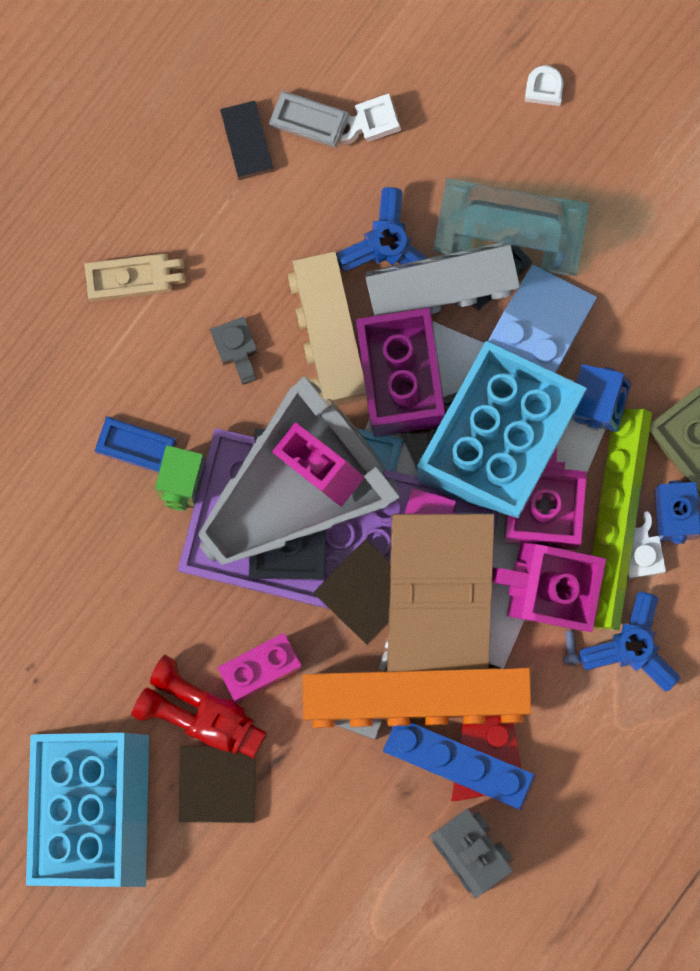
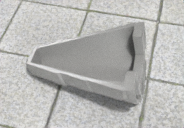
(276, 504)

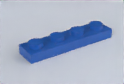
(460, 764)

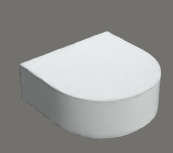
(544, 86)

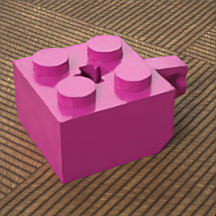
(564, 523)
(553, 586)

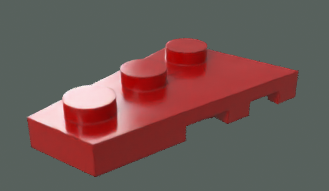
(492, 739)

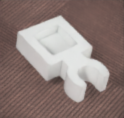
(374, 120)
(646, 552)

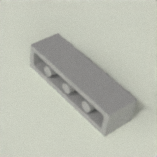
(444, 280)

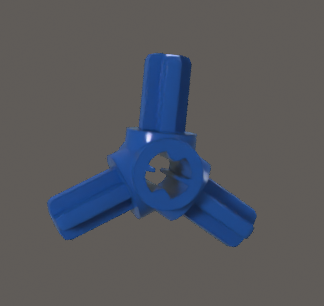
(390, 225)
(640, 629)

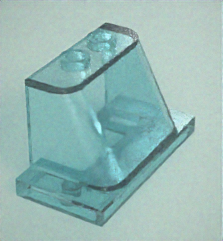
(512, 219)

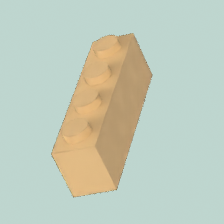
(329, 328)

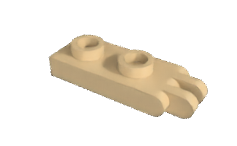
(132, 277)

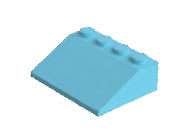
(499, 431)
(88, 810)

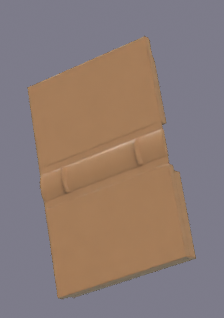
(440, 592)

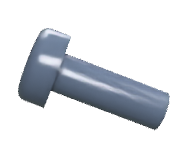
(571, 658)

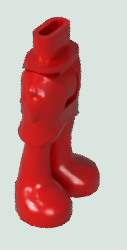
(217, 722)

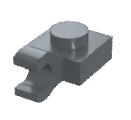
(235, 345)

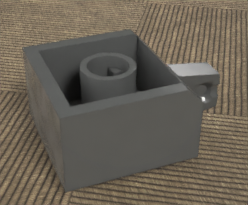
(471, 852)

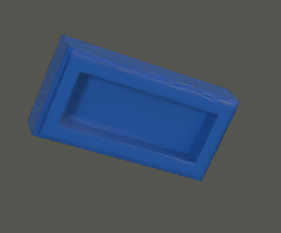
(133, 444)

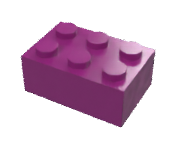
(401, 372)

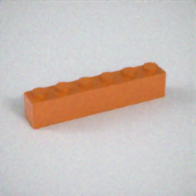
(416, 696)

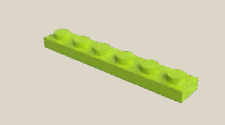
(619, 512)

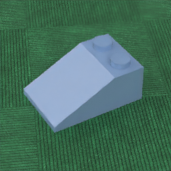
(543, 319)

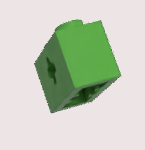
(179, 478)

